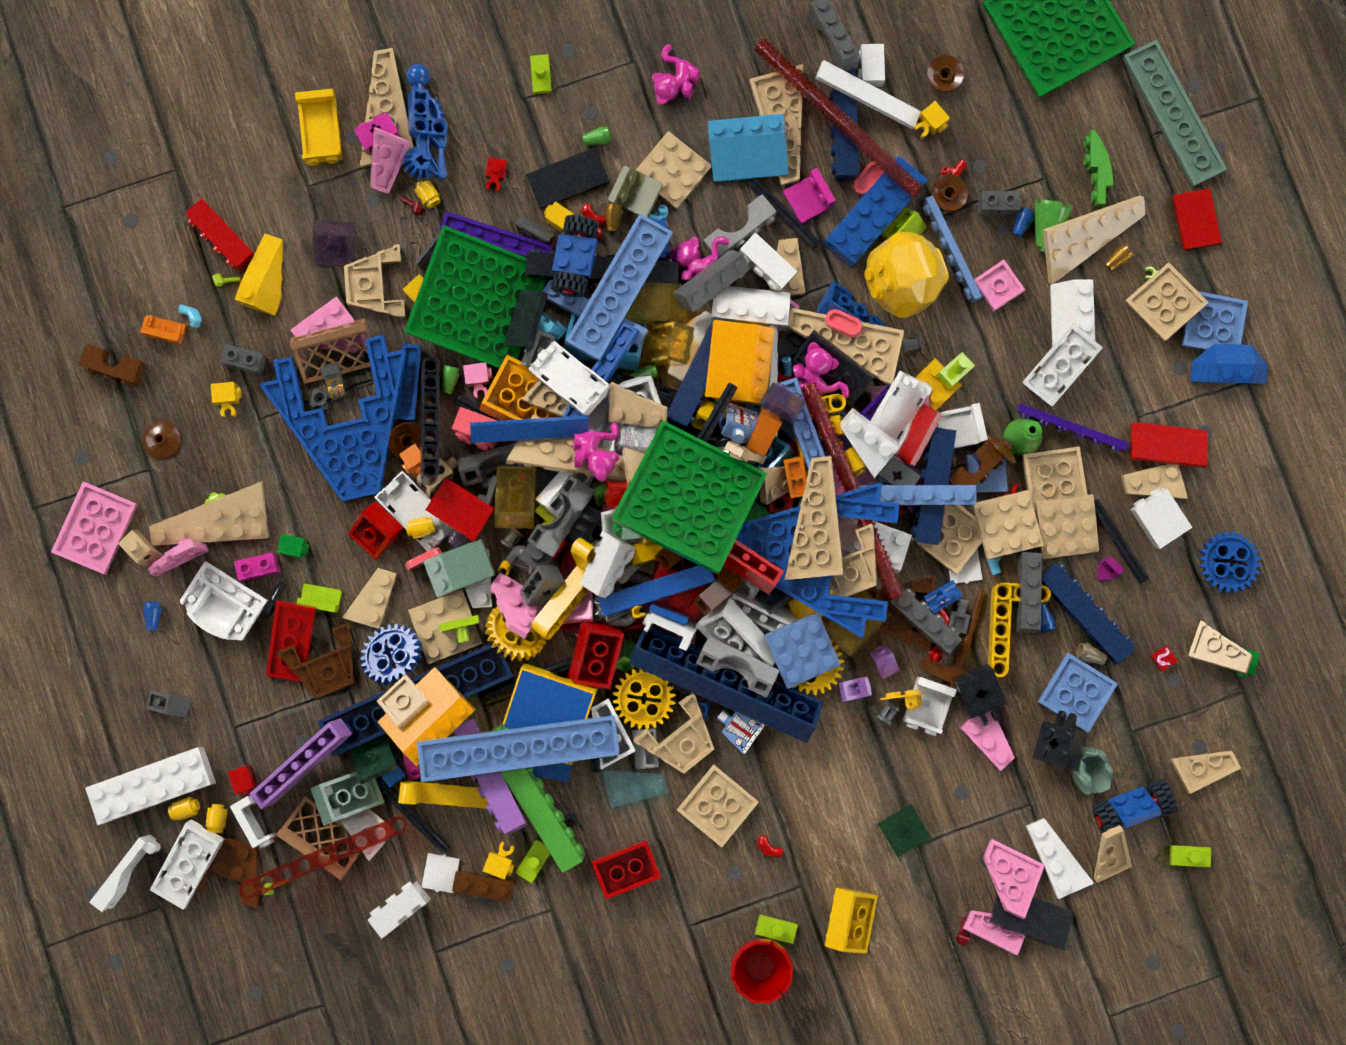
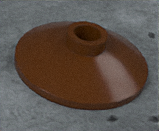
(951, 67)
(956, 189)
(396, 437)
(168, 446)
(1003, 447)

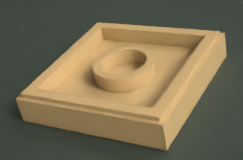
(403, 702)

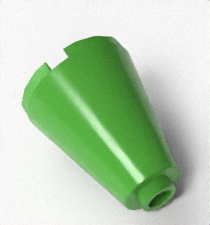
(1047, 215)
(1023, 435)

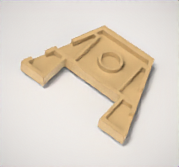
(365, 283)
(858, 567)
(686, 744)

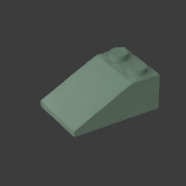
(459, 568)
(345, 797)

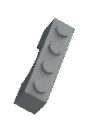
(759, 213)
(757, 673)

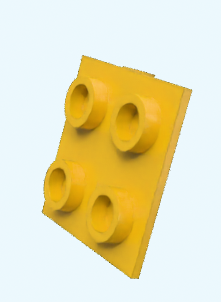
(912, 698)

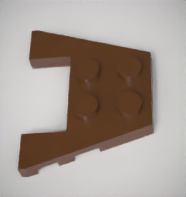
(899, 627)
(327, 671)
(237, 862)

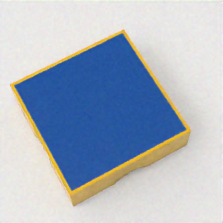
(547, 699)

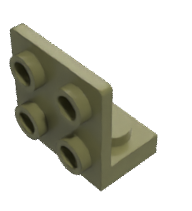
(635, 191)

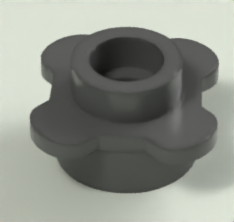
(316, 394)

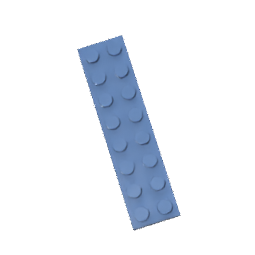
(619, 287)

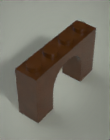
(725, 582)

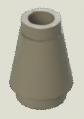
(1090, 654)

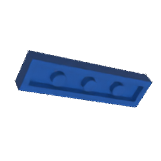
(410, 383)

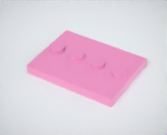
(94, 528)

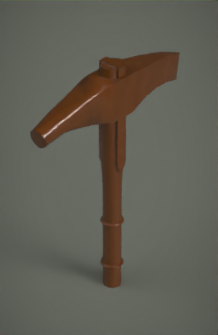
(946, 673)

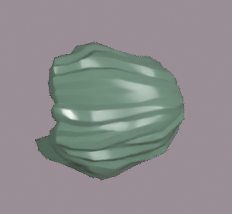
(1094, 772)

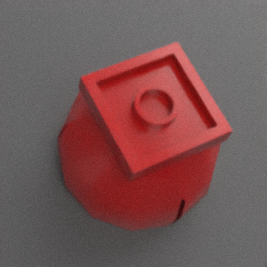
(761, 970)

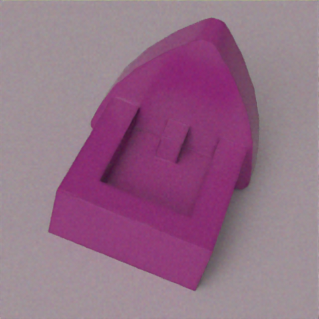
(1108, 569)

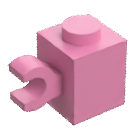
(477, 376)

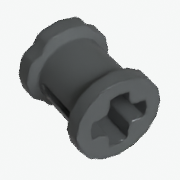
(912, 343)
(512, 538)
(882, 717)

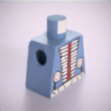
(738, 423)
(740, 729)

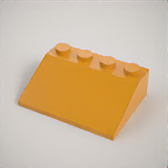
(741, 357)
(507, 390)
(437, 720)

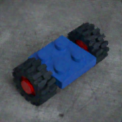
(574, 256)
(1135, 806)

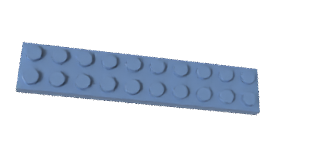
(517, 748)

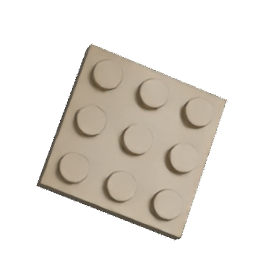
(674, 167)
(1166, 302)
(1054, 474)
(1007, 524)
(1067, 526)
(957, 539)
(426, 621)
(717, 805)

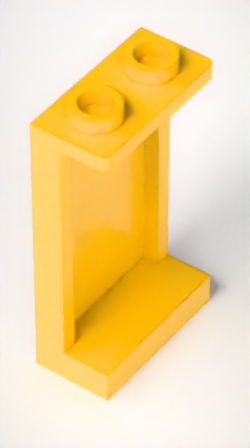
(319, 126)

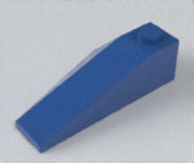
(840, 299)

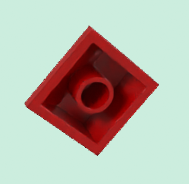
(375, 530)

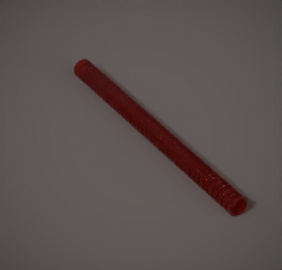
(837, 117)
(849, 483)

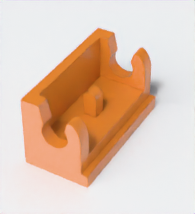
(163, 329)
(764, 432)
(795, 476)

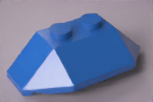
(1229, 365)

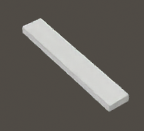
(867, 94)

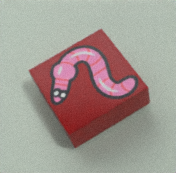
(1164, 658)

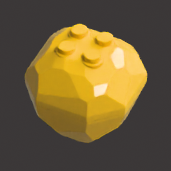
(905, 274)

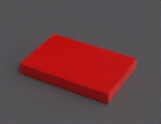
(1196, 219)
(919, 434)
(460, 509)

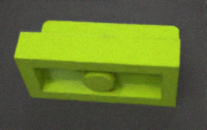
(906, 221)
(320, 597)

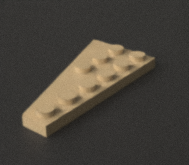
(777, 96)
(385, 97)
(1081, 237)
(874, 349)
(557, 455)
(224, 519)
(817, 535)

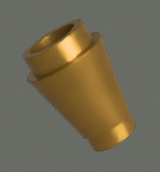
(613, 217)
(1119, 257)

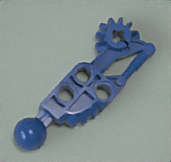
(418, 159)

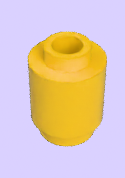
(427, 193)
(856, 462)
(420, 527)
(183, 809)
(216, 818)

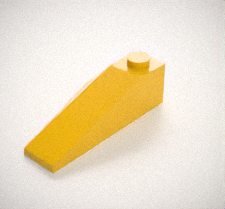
(262, 281)

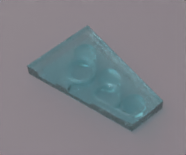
(631, 787)

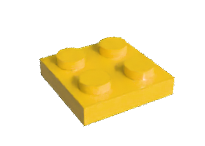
(940, 391)

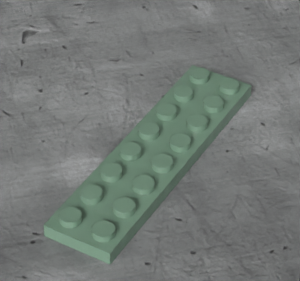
(1174, 113)

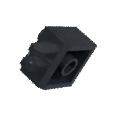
(586, 525)
(981, 702)
(1060, 743)

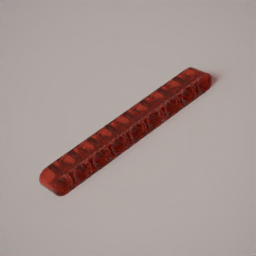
(313, 858)

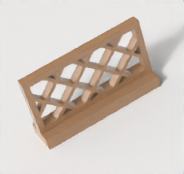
(324, 337)
(305, 848)

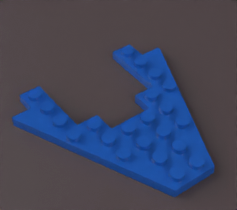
(354, 451)
(773, 540)

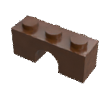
(96, 360)
(987, 458)
(483, 886)

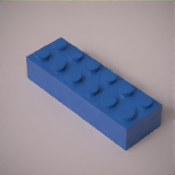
(870, 217)

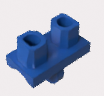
(942, 596)

